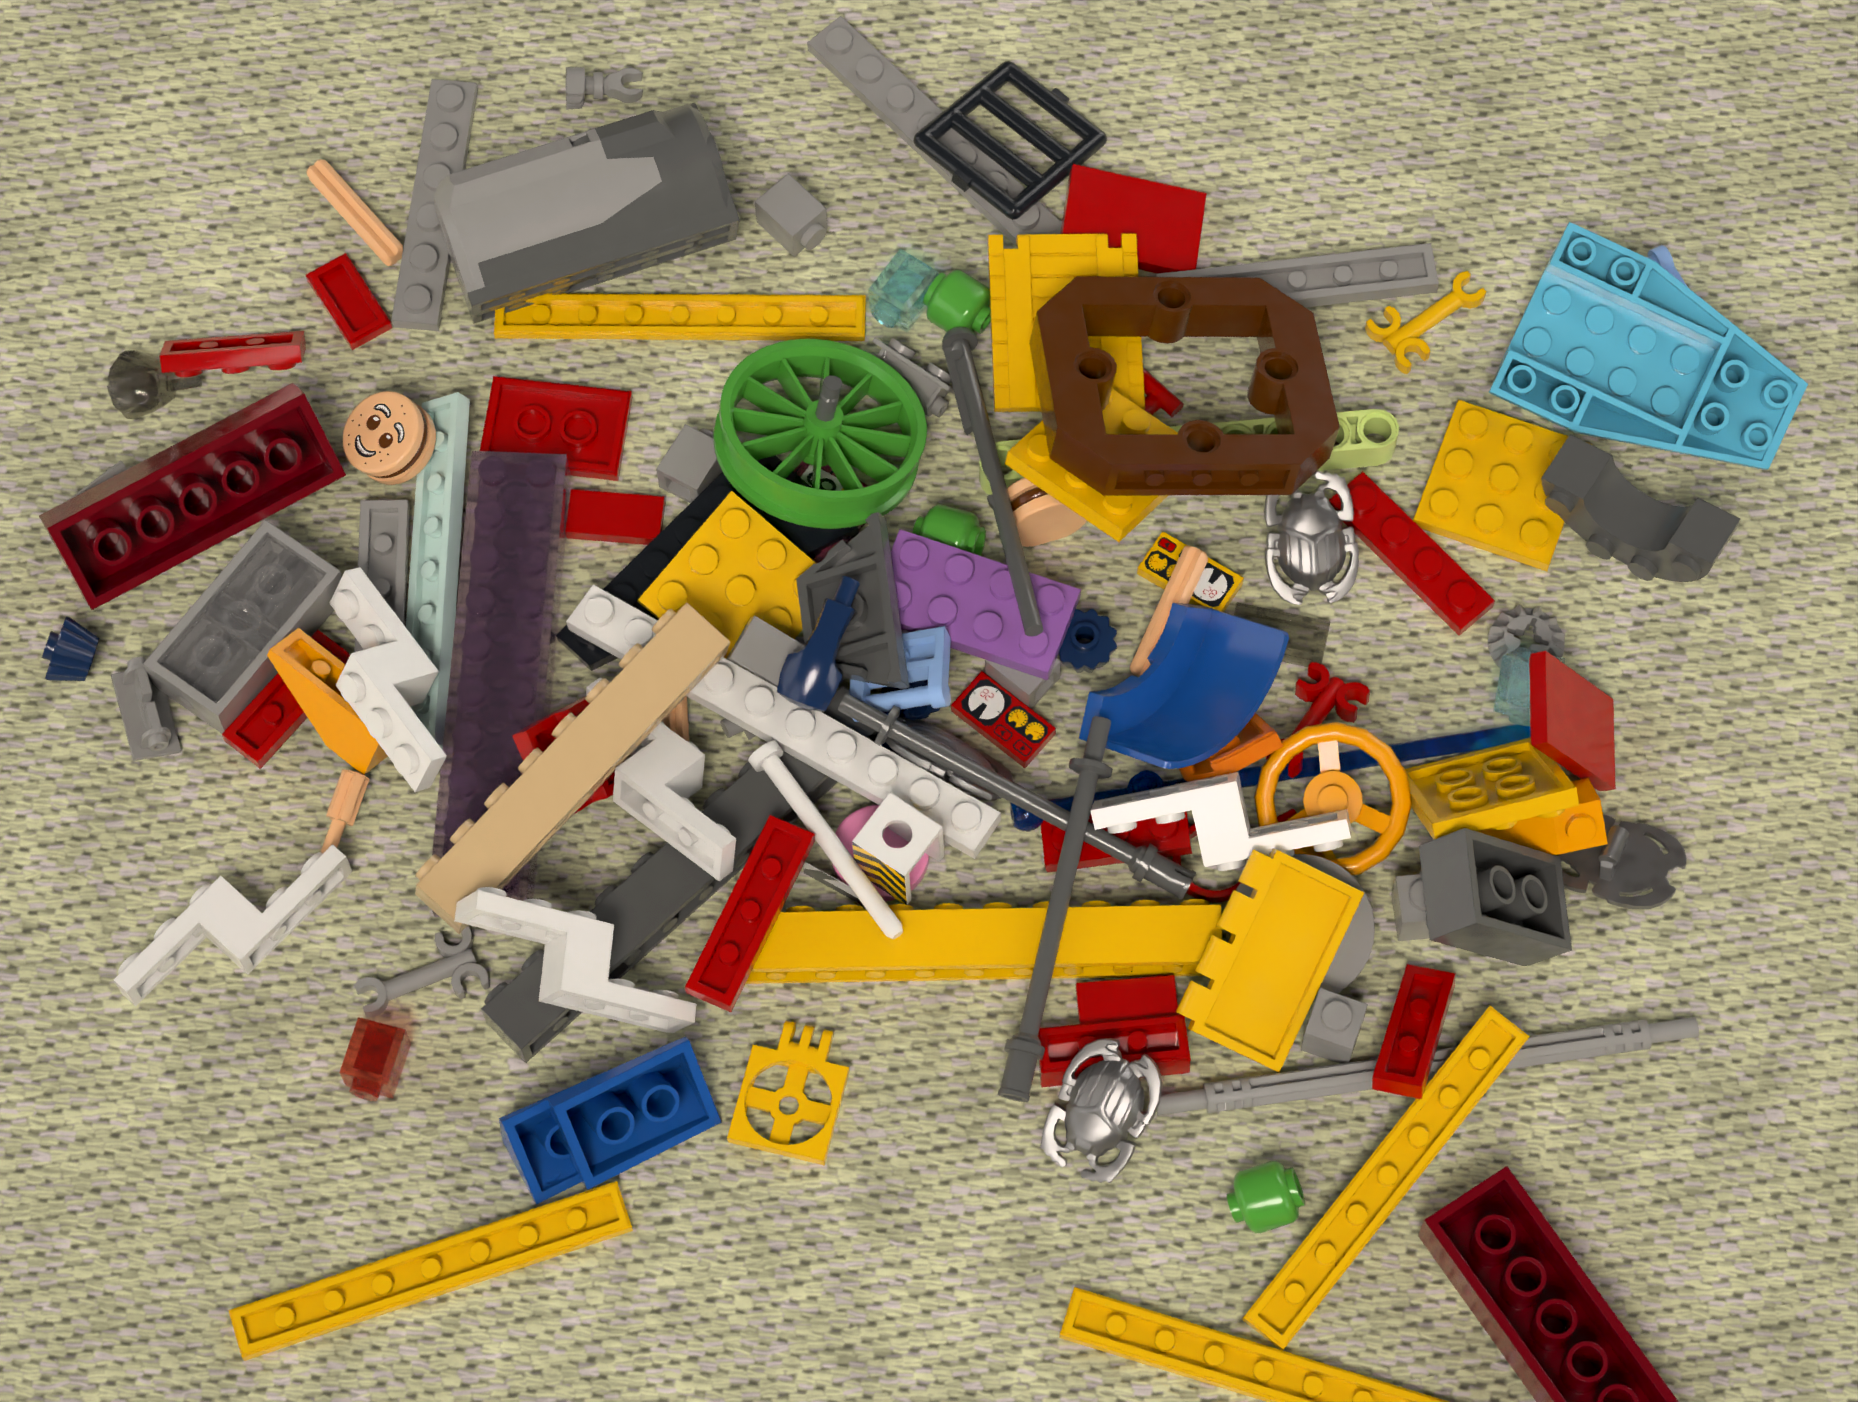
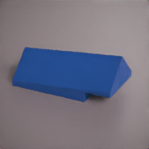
(610, 1121)

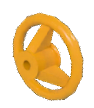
(1338, 791)

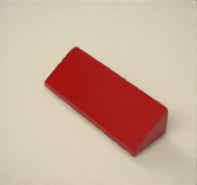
(1158, 1037)

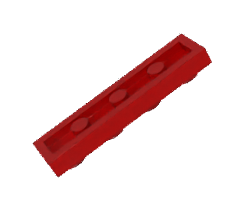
(1414, 556)
(750, 913)

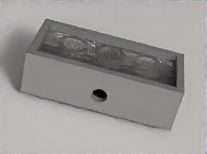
(220, 647)

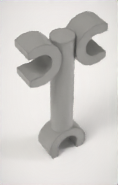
(458, 964)

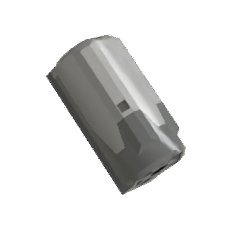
(585, 209)

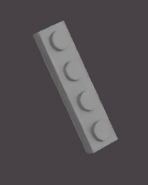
(385, 551)

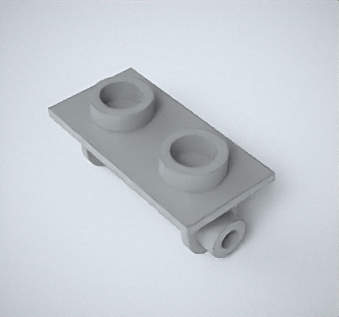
(929, 384)
(144, 713)

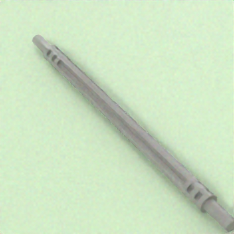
(1358, 1075)

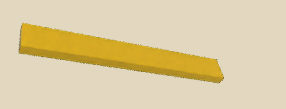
(686, 317)
(1385, 1178)
(430, 1271)
(1217, 1356)

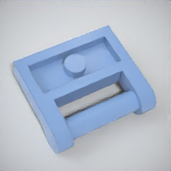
(926, 659)

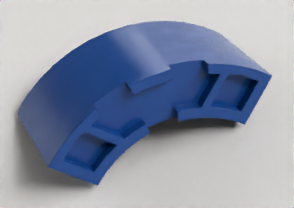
(1196, 693)

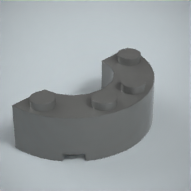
(1628, 524)

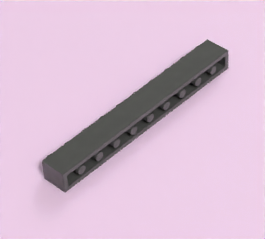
(658, 895)

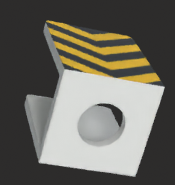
(891, 866)

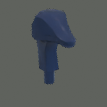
(811, 674)

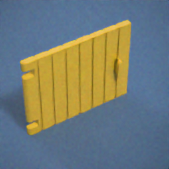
(1025, 281)

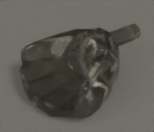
(140, 386)

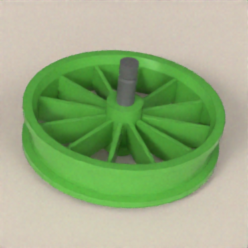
(819, 432)

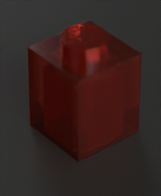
(374, 1059)

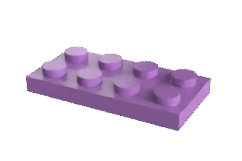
(978, 604)

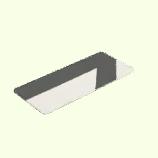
(830, 881)

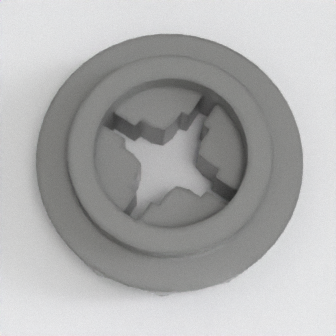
(1516, 622)

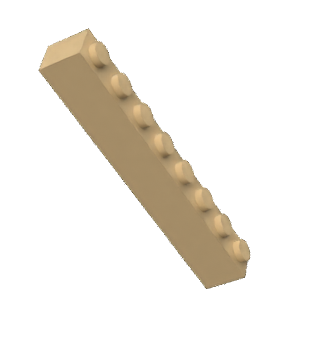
(575, 764)

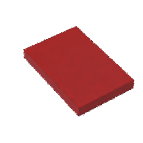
(1160, 215)
(559, 419)
(1572, 721)

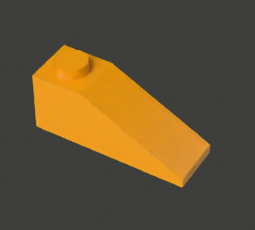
(311, 678)
(1571, 831)

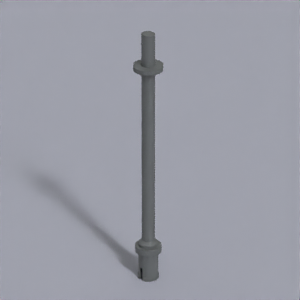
(1141, 860)
(1025, 1046)

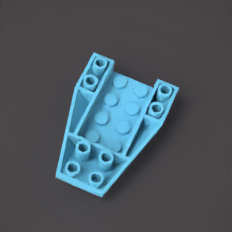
(1643, 360)

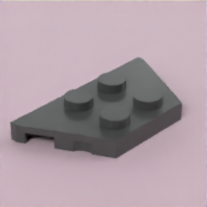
(873, 639)

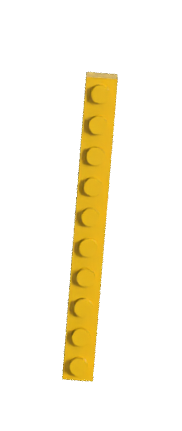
(986, 943)

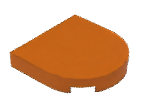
(1250, 745)

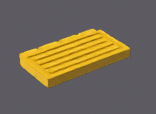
(1273, 959)

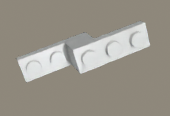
(387, 679)
(656, 792)
(1221, 821)
(232, 924)
(575, 960)

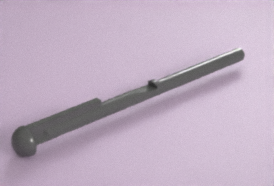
(957, 350)

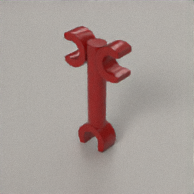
(1325, 695)

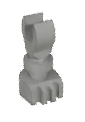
(612, 85)

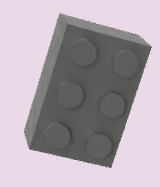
(1494, 897)

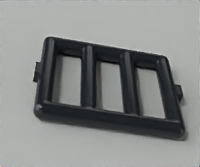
(984, 94)

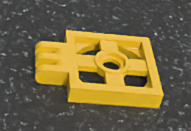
(801, 1060)

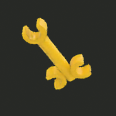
(1405, 338)

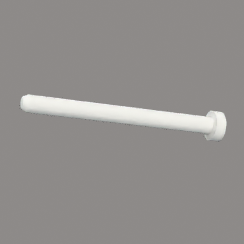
(768, 759)

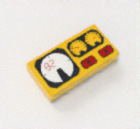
(1215, 587)

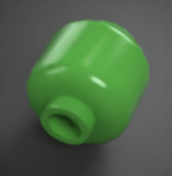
(958, 301)
(953, 528)
(1266, 1197)

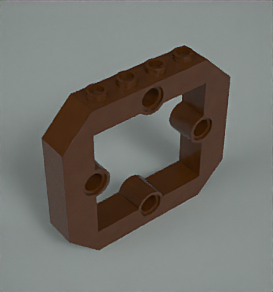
(1200, 459)

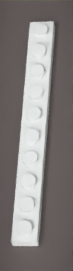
(799, 731)

